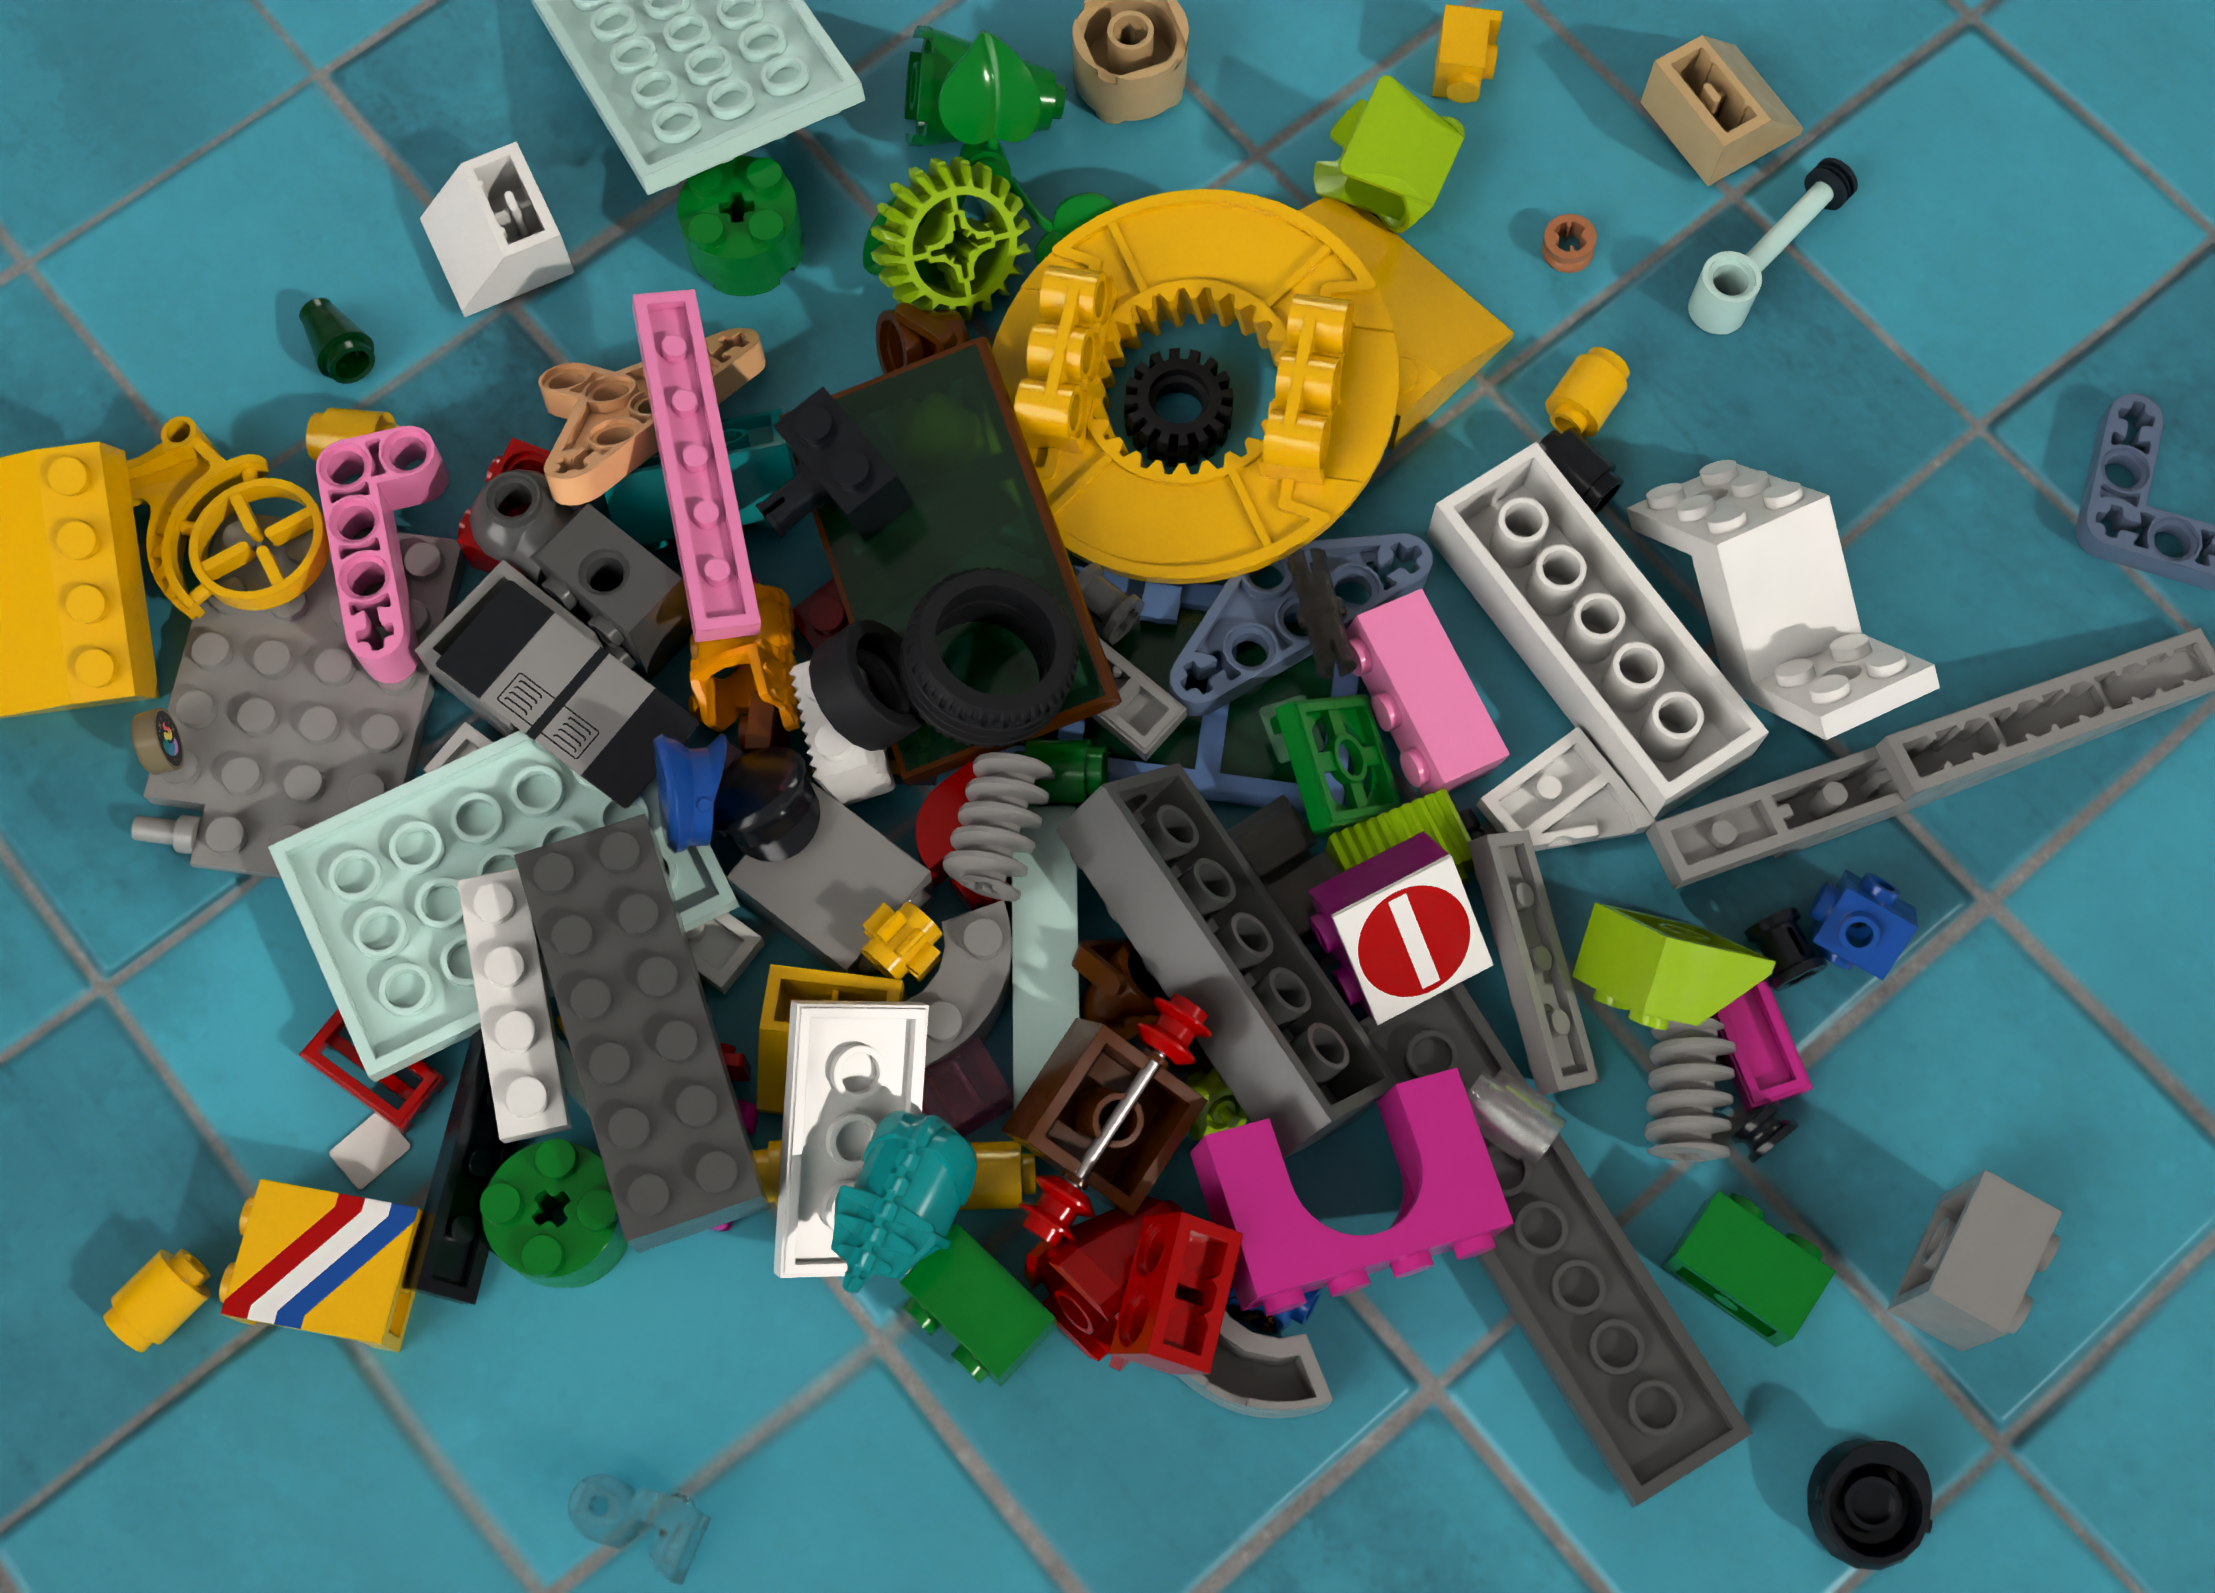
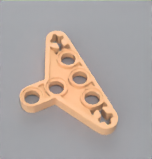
(612, 418)

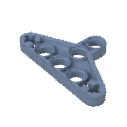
(1258, 615)

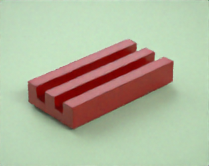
(415, 1100)

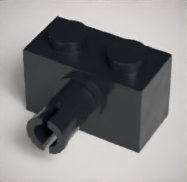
(834, 468)

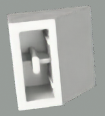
(494, 231)

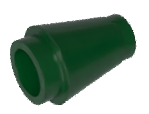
(337, 342)

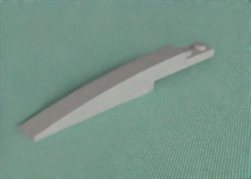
(1933, 760)

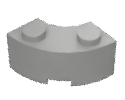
(971, 981)
(1262, 1374)

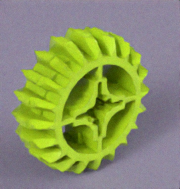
(993, 236)

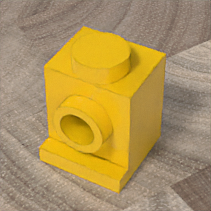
(1465, 52)

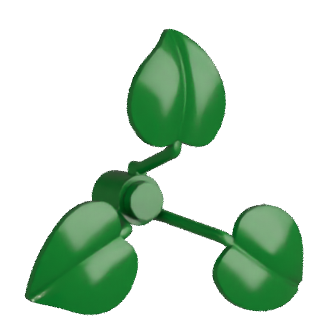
(986, 100)

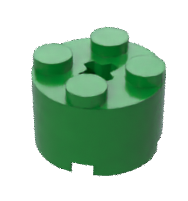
(741, 225)
(520, 1222)

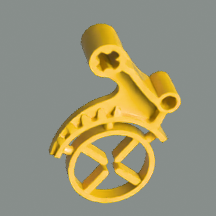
(192, 495)

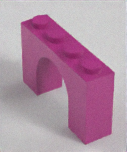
(1445, 1206)

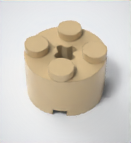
(1130, 57)

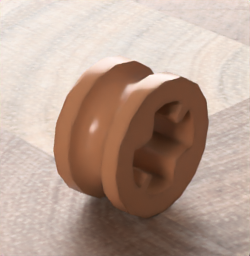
(1566, 226)

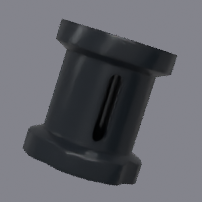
(1784, 942)

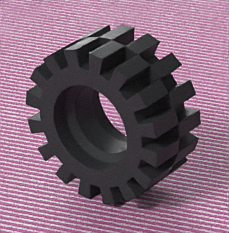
(1178, 377)

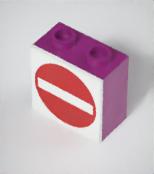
(1398, 928)

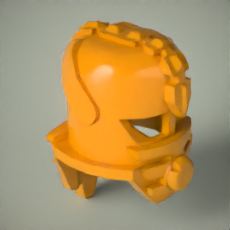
(761, 666)

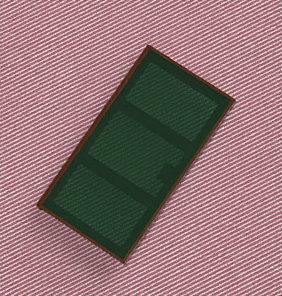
(976, 505)

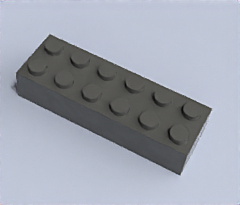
(1225, 945)
(641, 1034)

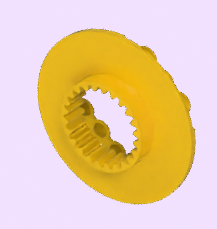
(1201, 258)

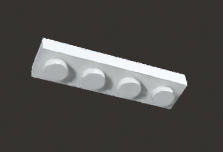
(513, 1007)

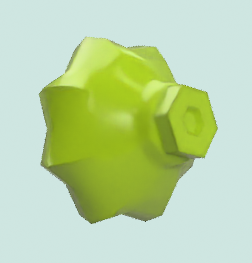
(1220, 1111)

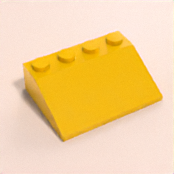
(1436, 324)
(71, 583)

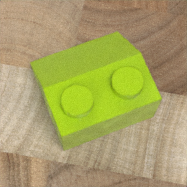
(1664, 967)

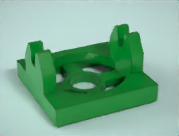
(1353, 725)

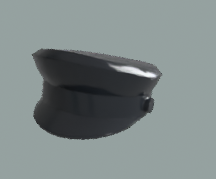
(767, 804)
(1870, 1503)

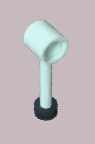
(1740, 275)

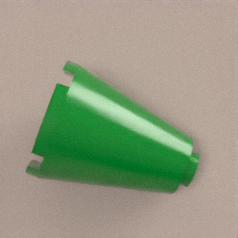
(929, 69)

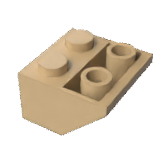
(1716, 107)

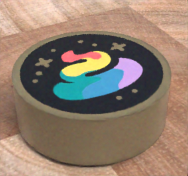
(157, 741)

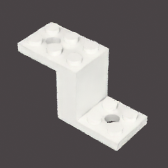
(1781, 598)

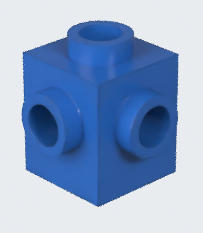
(1862, 923)

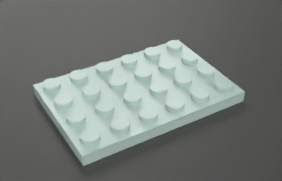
(699, 76)
(386, 898)

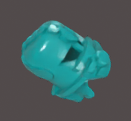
(903, 1197)

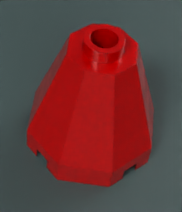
(1091, 1276)

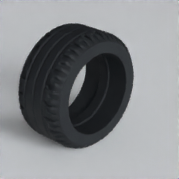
(1012, 604)

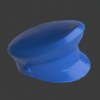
(687, 789)

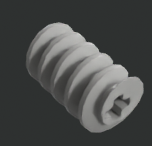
(994, 823)
(1688, 1092)

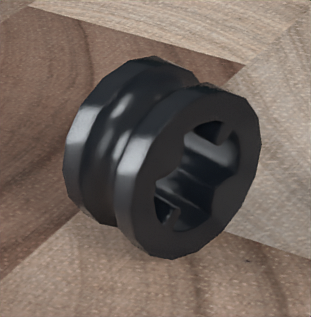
(1764, 1131)

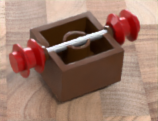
(1107, 1116)

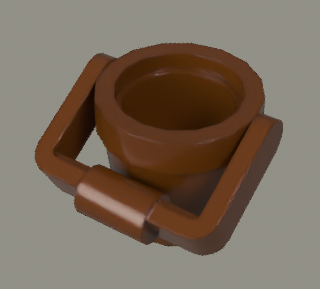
(914, 334)
(1120, 986)

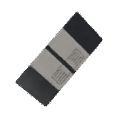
(565, 692)

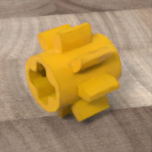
(901, 941)

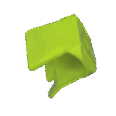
(1391, 156)

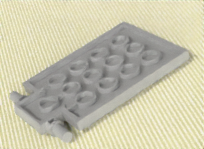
(283, 714)

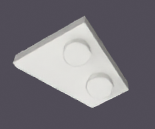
(1566, 798)

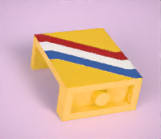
(323, 1264)

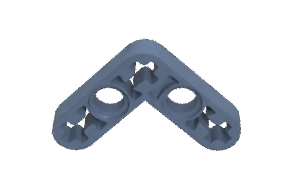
(2128, 506)

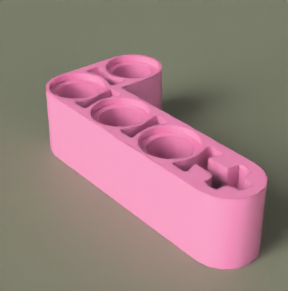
(377, 556)

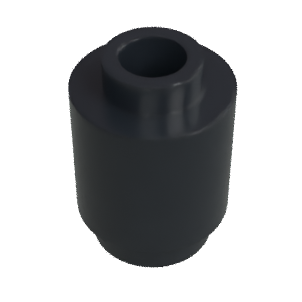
(1583, 467)

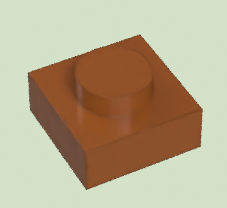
(761, 726)

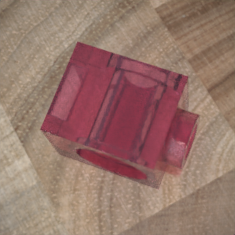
(966, 1089)

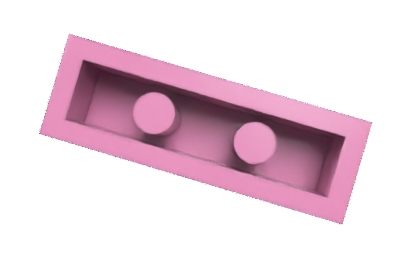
(1424, 695)

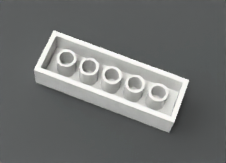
(1594, 631)

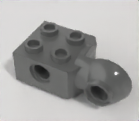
(587, 568)

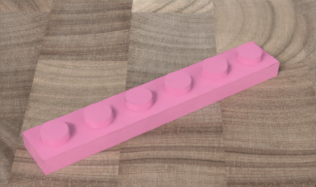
(695, 466)

